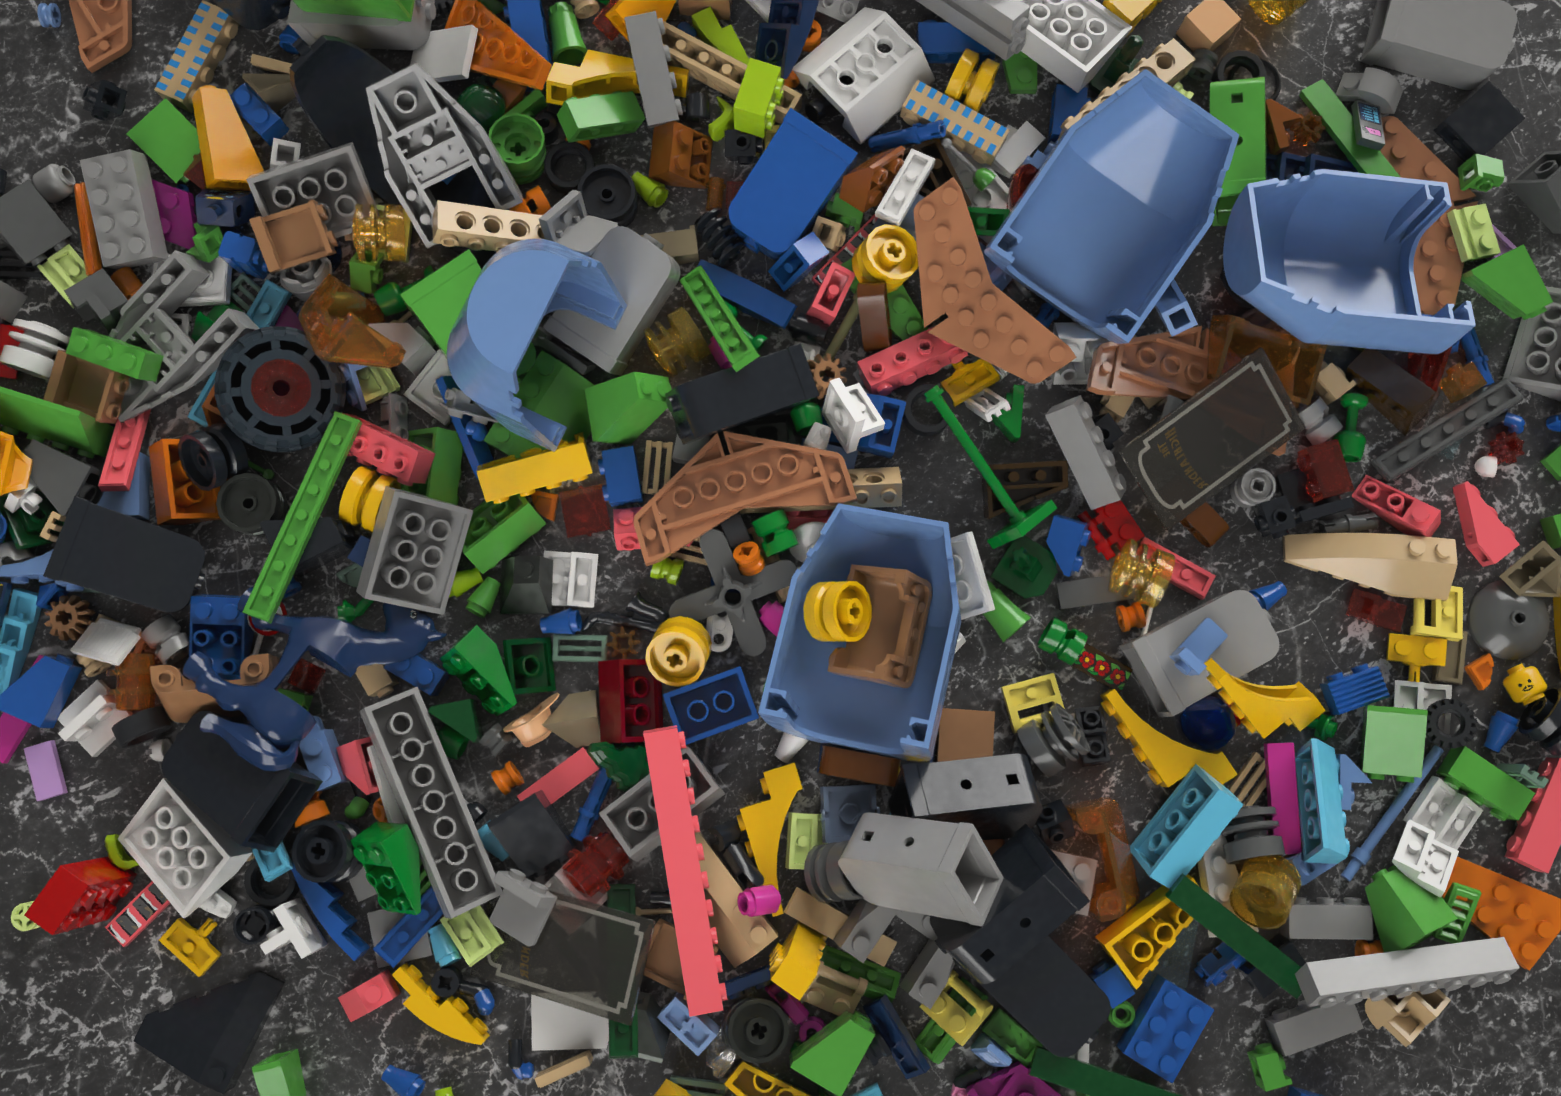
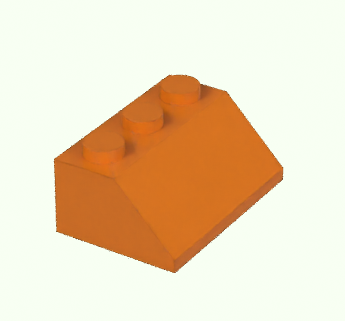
(174, 493)

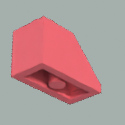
(831, 293)
(357, 764)
(369, 995)

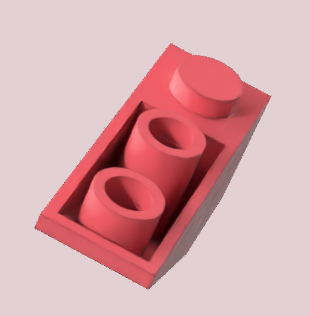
(1398, 508)
(1481, 527)

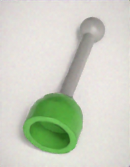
(981, 177)

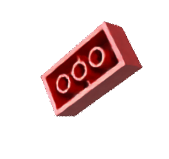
(80, 895)

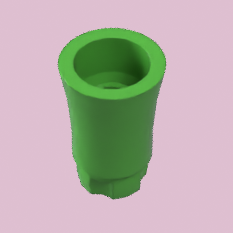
(565, 35)
(1006, 617)

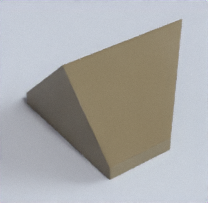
(271, 88)
(1535, 573)
(577, 719)

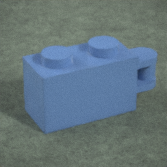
(321, 755)

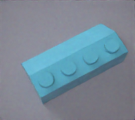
(1320, 804)
(1185, 827)

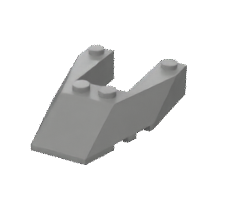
(428, 139)
(149, 326)
(931, 968)

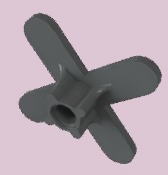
(727, 576)

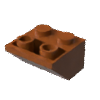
(680, 156)
(871, 180)

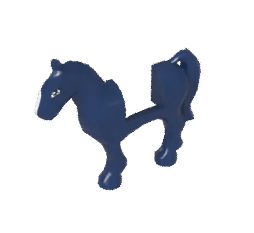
(276, 719)

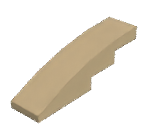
(829, 920)

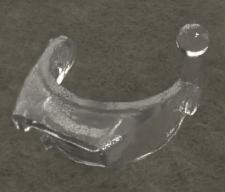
(719, 1056)

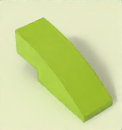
(722, 39)

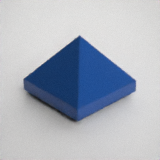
(50, 593)

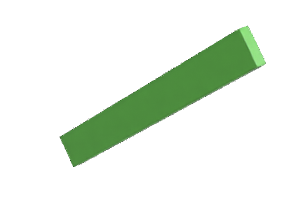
(302, 517)

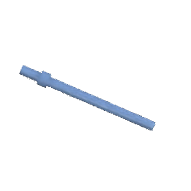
(1362, 855)

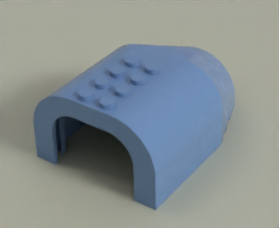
(1118, 207)
(1337, 259)
(503, 316)
(854, 712)

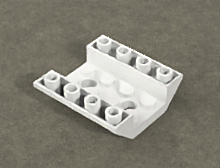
(879, 78)

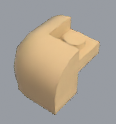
(1406, 1015)

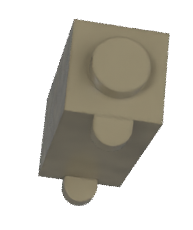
(679, 244)

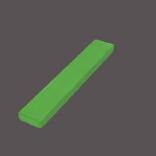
(1340, 126)
(719, 318)

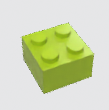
(758, 98)

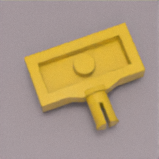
(969, 380)
(1416, 652)
(192, 945)

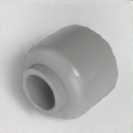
(54, 182)

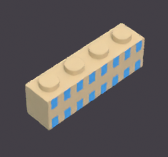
(197, 55)
(964, 126)

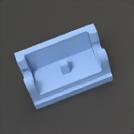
(693, 1031)

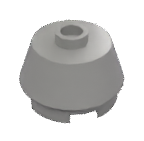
(305, 278)

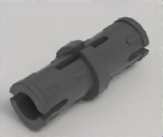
(1349, 523)

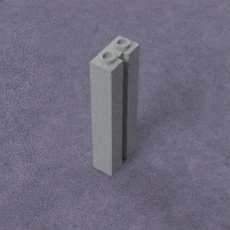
(992, 23)

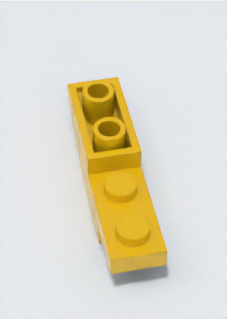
(446, 1017)

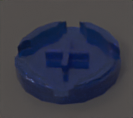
(1209, 723)

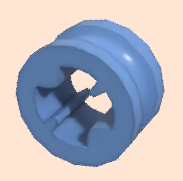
(49, 15)

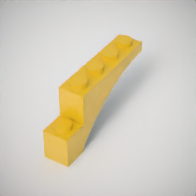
(601, 75)
(1265, 706)
(1164, 757)
(766, 818)

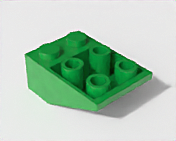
(481, 670)
(391, 865)

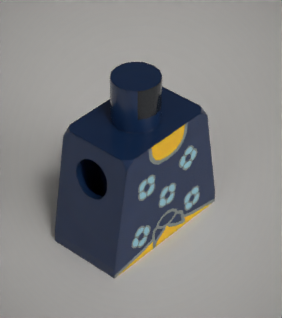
(220, 207)

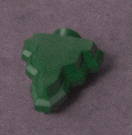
(622, 761)

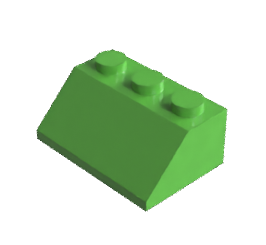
(446, 467)
(500, 530)

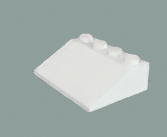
(1072, 38)
(181, 848)

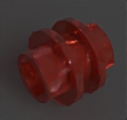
(592, 867)

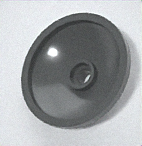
(1494, 623)

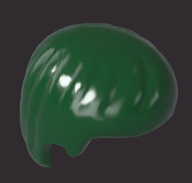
(483, 104)

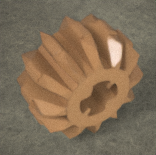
(830, 368)
(60, 614)

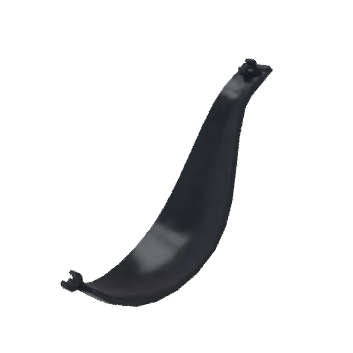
(332, 91)

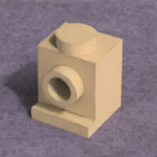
(832, 235)
(1332, 383)
(1115, 406)

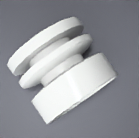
(35, 348)

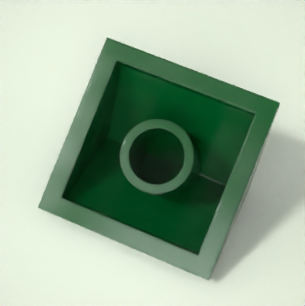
(529, 665)
(462, 717)

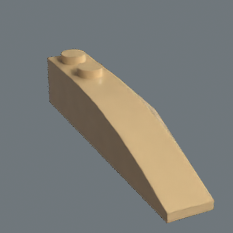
(1389, 562)
(737, 934)

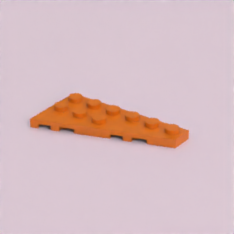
(498, 48)
(1510, 910)

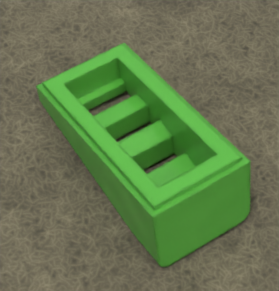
(1456, 930)

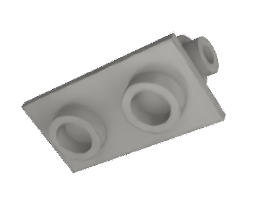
(460, 404)
(395, 410)

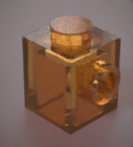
(1461, 381)

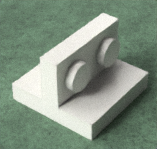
(850, 414)
(91, 719)
(296, 928)

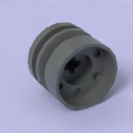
(1057, 737)
(1252, 835)
(824, 875)

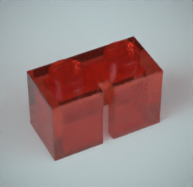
(1325, 470)

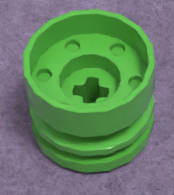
(524, 136)

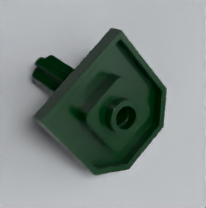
(1119, 62)
(26, 528)
(1026, 568)

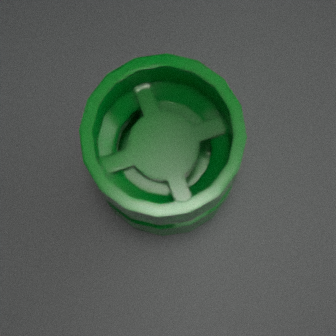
(775, 533)
(1062, 641)

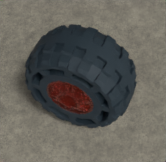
(247, 396)

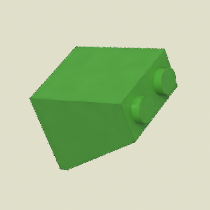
(167, 140)
(1511, 284)
(626, 406)
(1393, 742)
(1404, 910)
(834, 1051)

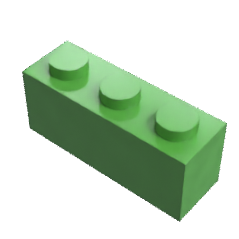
(600, 116)
(114, 354)
(1485, 783)

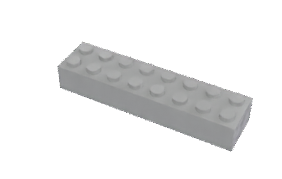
(431, 802)

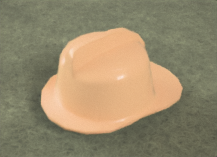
(529, 726)

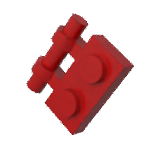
(1117, 523)

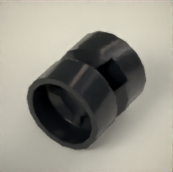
(255, 923)

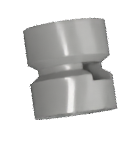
(1318, 422)
(1253, 488)
(167, 640)

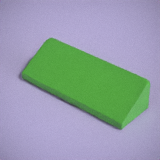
(880, 979)
(935, 1041)

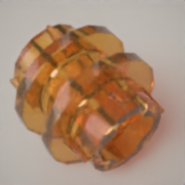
(133, 683)

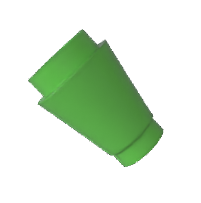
(483, 598)

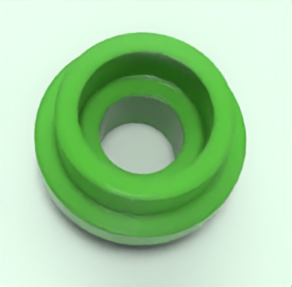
(1124, 1021)

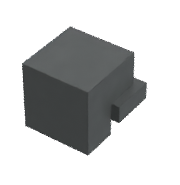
(97, 299)

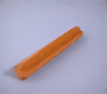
(87, 231)

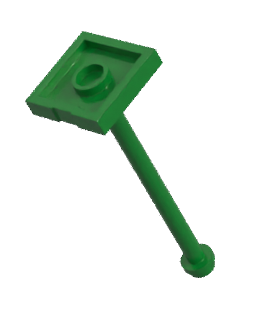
(1020, 521)

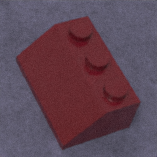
(628, 700)

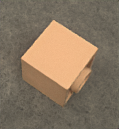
(1208, 25)

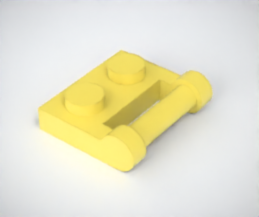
(1445, 617)
(1030, 694)
(952, 1016)

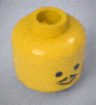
(1524, 684)

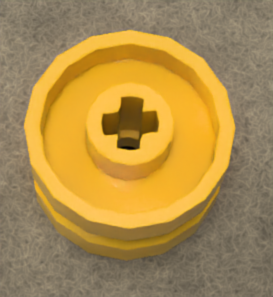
(972, 83)
(886, 256)
(363, 497)
(837, 611)
(678, 651)

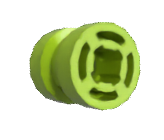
(668, 569)

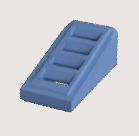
(990, 1051)

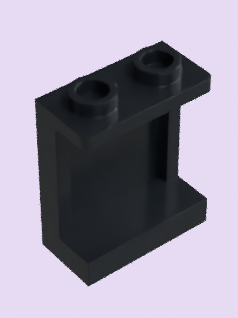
(1479, 122)

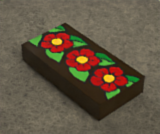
(1102, 668)

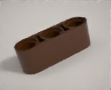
(874, 316)
(1205, 525)
(859, 766)

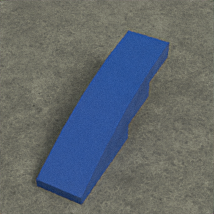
(749, 296)
(337, 921)

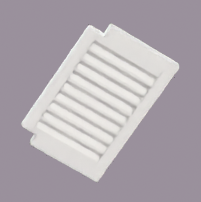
(107, 641)

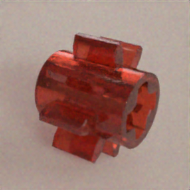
(1506, 447)

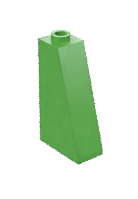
(280, 1075)

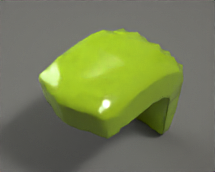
(722, 123)
(117, 854)

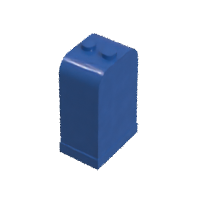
(789, 186)

